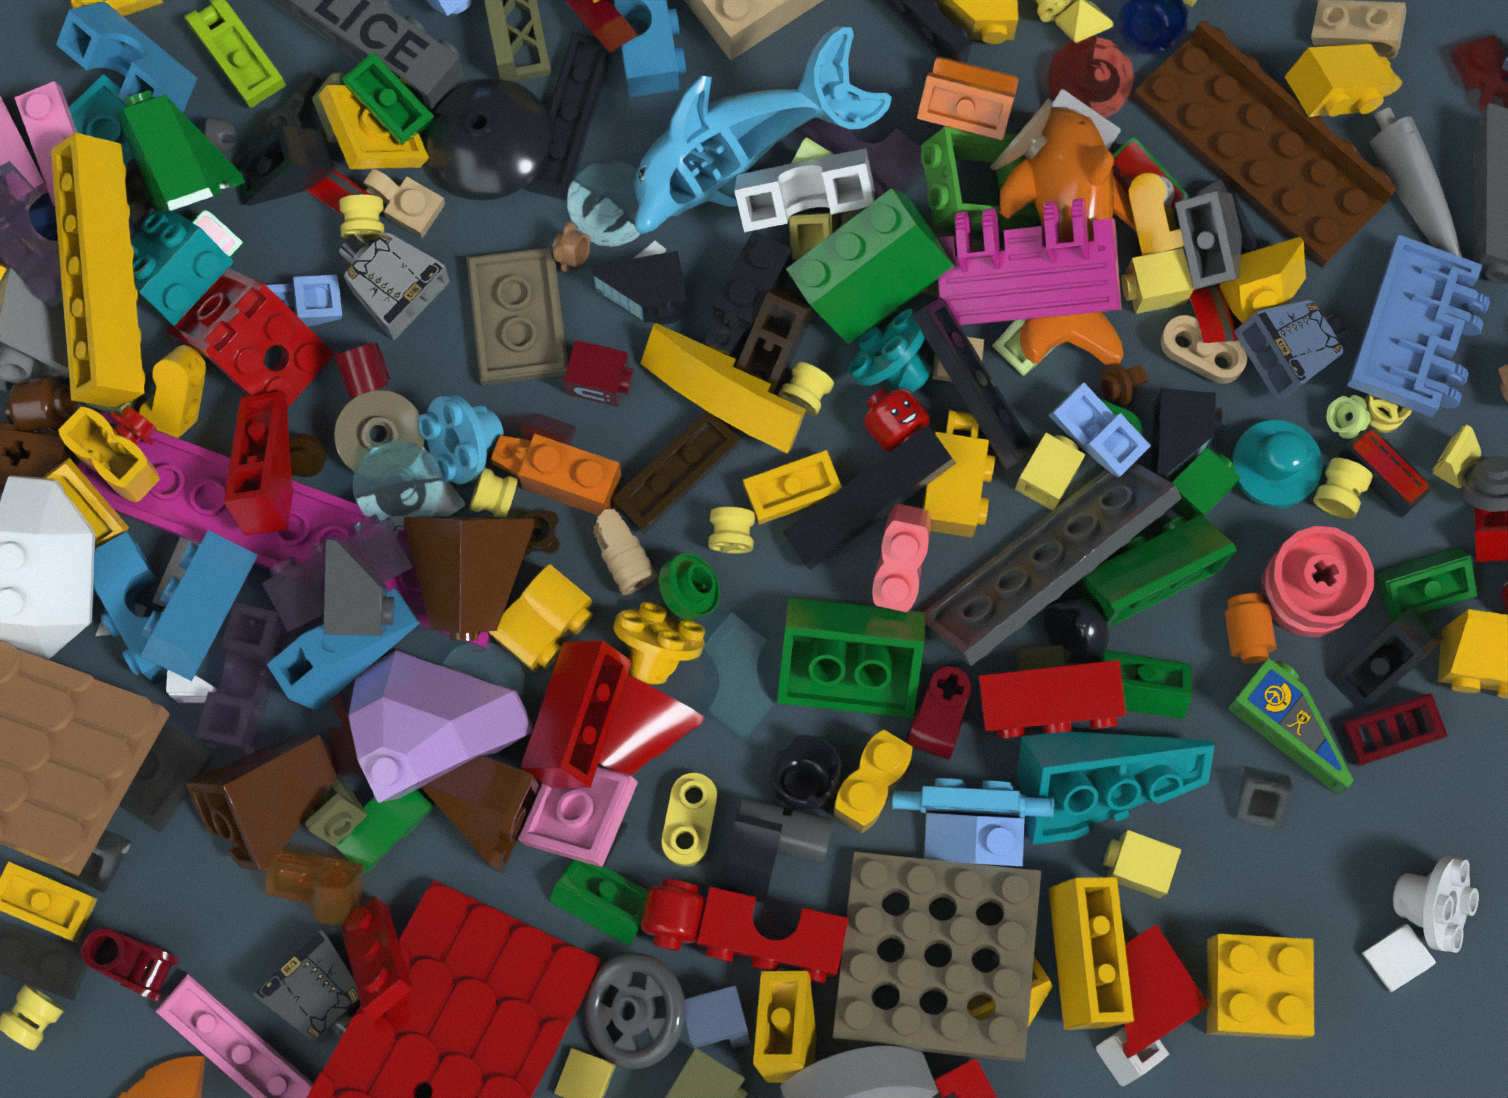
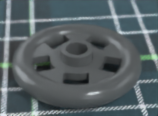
(599, 1015)

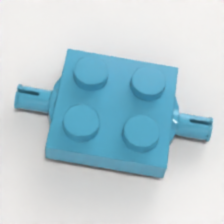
(993, 798)

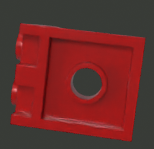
(238, 325)

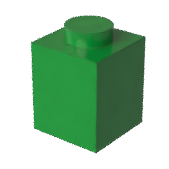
(1205, 484)

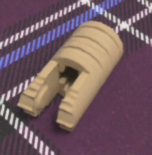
(623, 553)

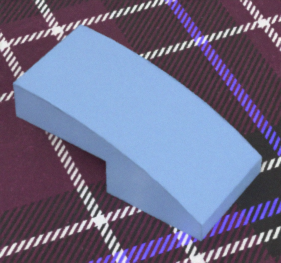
(311, 298)
(1098, 431)

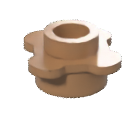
(571, 247)

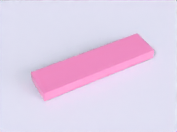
(232, 1043)

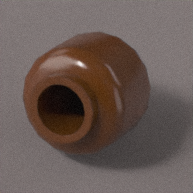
(40, 404)

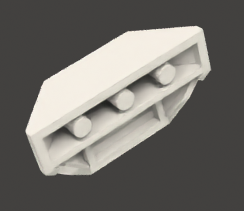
(43, 566)

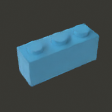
(196, 604)

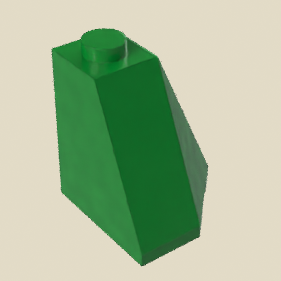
(173, 154)

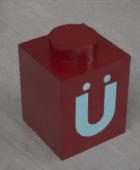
(598, 373)

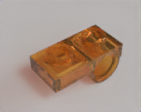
(325, 882)

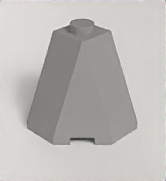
(30, 334)

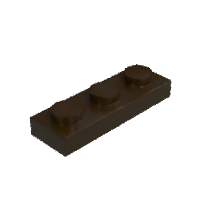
(676, 471)

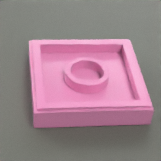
(579, 820)

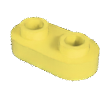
(690, 819)

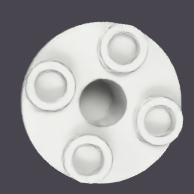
(1438, 902)

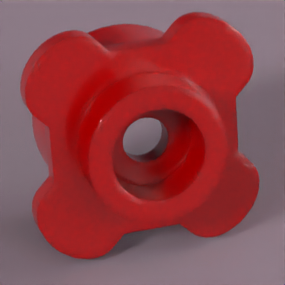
(133, 425)

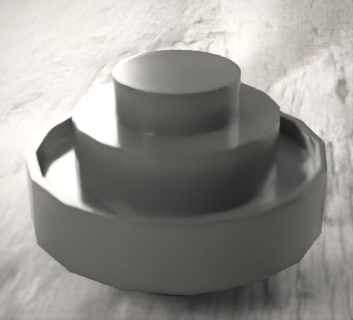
(1487, 484)

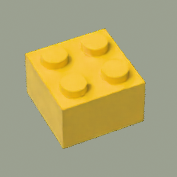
(1260, 986)

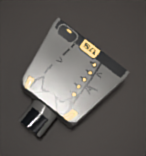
(392, 279)

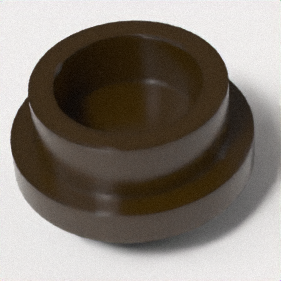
(306, 455)

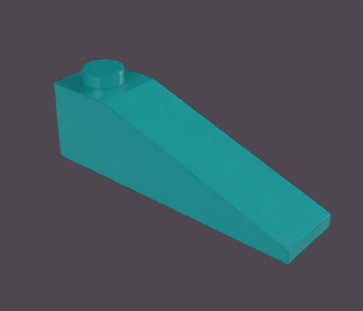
(1104, 777)

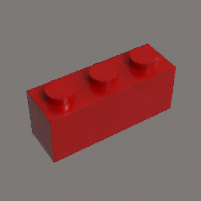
(1053, 698)
(576, 714)

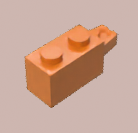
(560, 471)

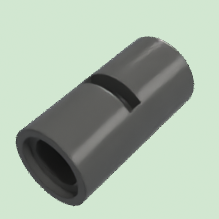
(802, 833)

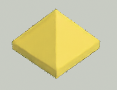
(1083, 20)

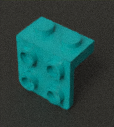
(175, 263)

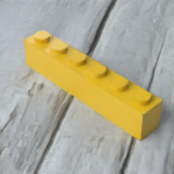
(97, 271)

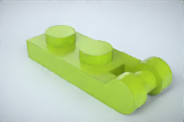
(236, 52)

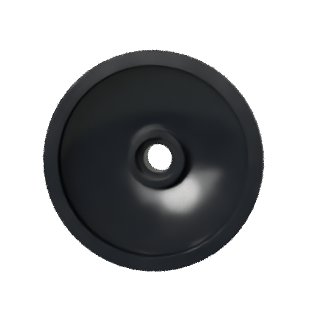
(501, 154)

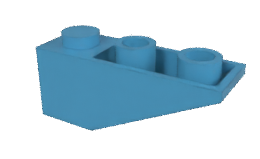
(323, 664)

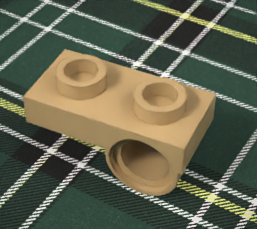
(1360, 23)

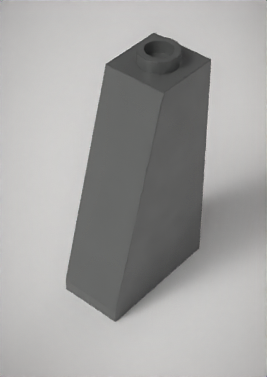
(1491, 193)

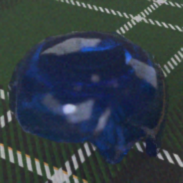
(1152, 24)

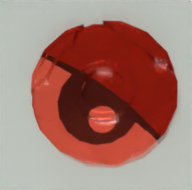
(1093, 74)

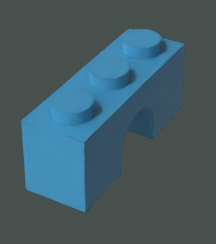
(104, 39)
(651, 59)
(119, 577)

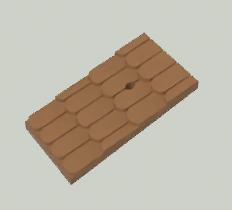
(65, 755)

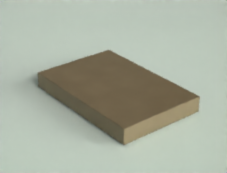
(517, 316)

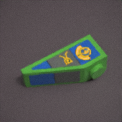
(1288, 718)

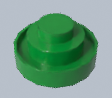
(689, 586)

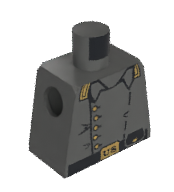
(314, 990)

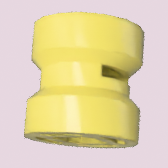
(1343, 487)
(35, 1007)

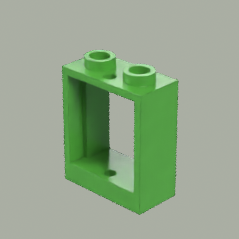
(943, 187)

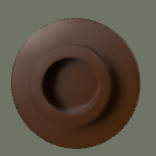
(1118, 384)

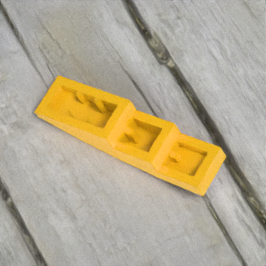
(721, 389)

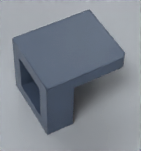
(716, 1018)

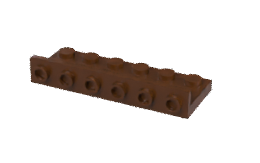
(1265, 143)

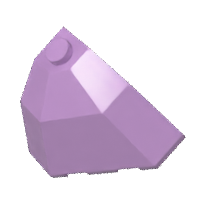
(426, 720)

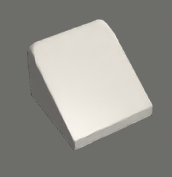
(187, 691)
(1398, 957)
(1129, 1069)

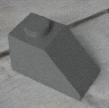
(1211, 238)
(353, 594)

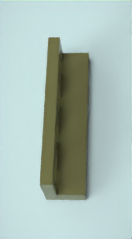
(501, 42)

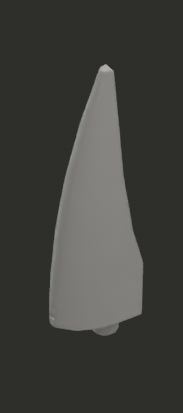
(1411, 171)

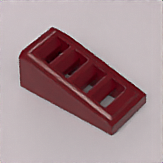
(1430, 714)

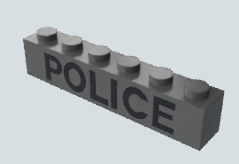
(369, 26)

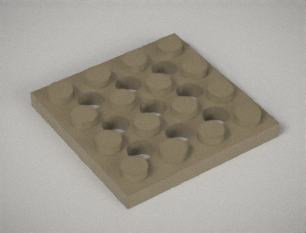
(954, 1029)

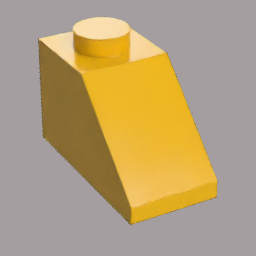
(983, 19)
(1266, 278)
(784, 1025)

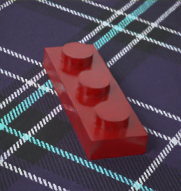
(375, 958)

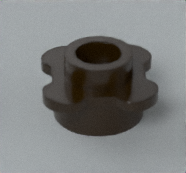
(546, 524)

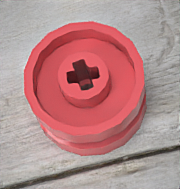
(1342, 576)

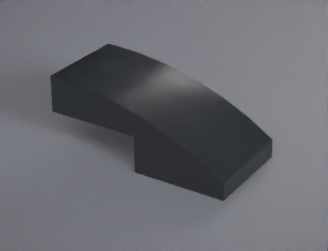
(751, 856)

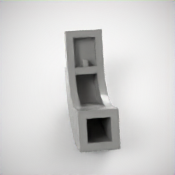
(865, 1074)

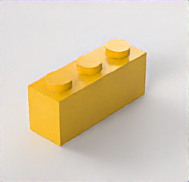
(1090, 953)

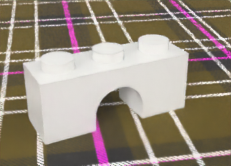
(776, 193)

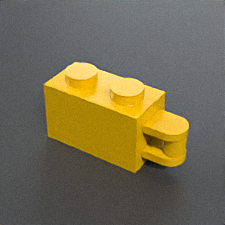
(1342, 80)
(956, 494)

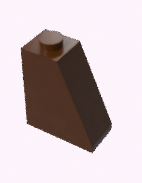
(466, 569)
(263, 797)
(486, 805)

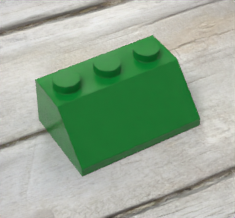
(871, 266)
(1157, 568)
(851, 657)

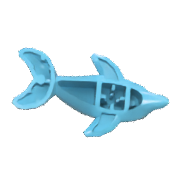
(721, 139)

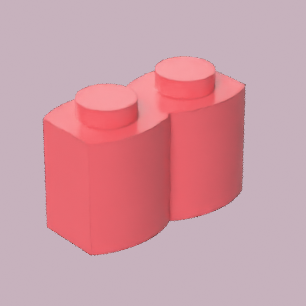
(901, 559)

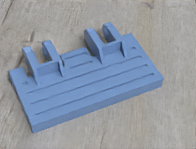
(1413, 318)

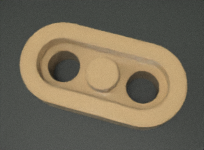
(1200, 355)

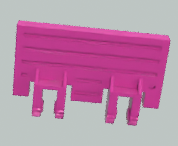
(1034, 273)

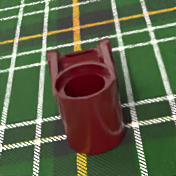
(363, 369)
(937, 719)
(137, 964)

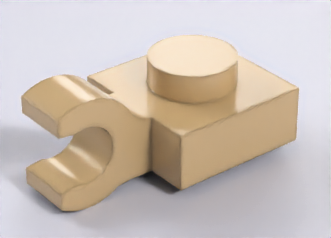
(409, 205)

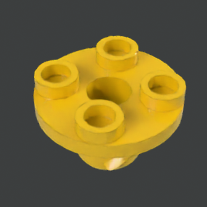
(657, 641)

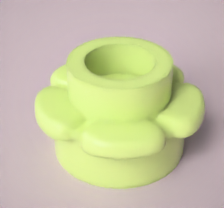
(1337, 415)

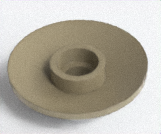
(1028, 140)
(371, 409)

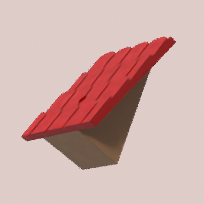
(480, 1013)

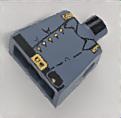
(1291, 344)

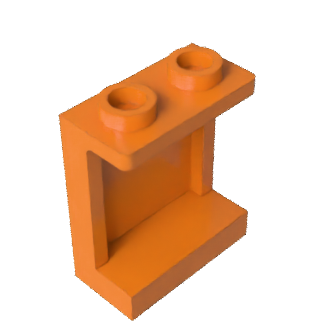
(968, 98)

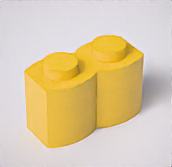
(109, 454)
(543, 618)
(878, 773)

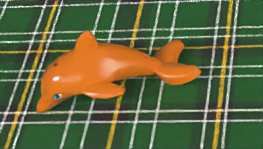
(1069, 168)

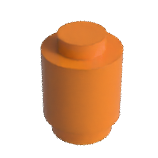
(1250, 628)

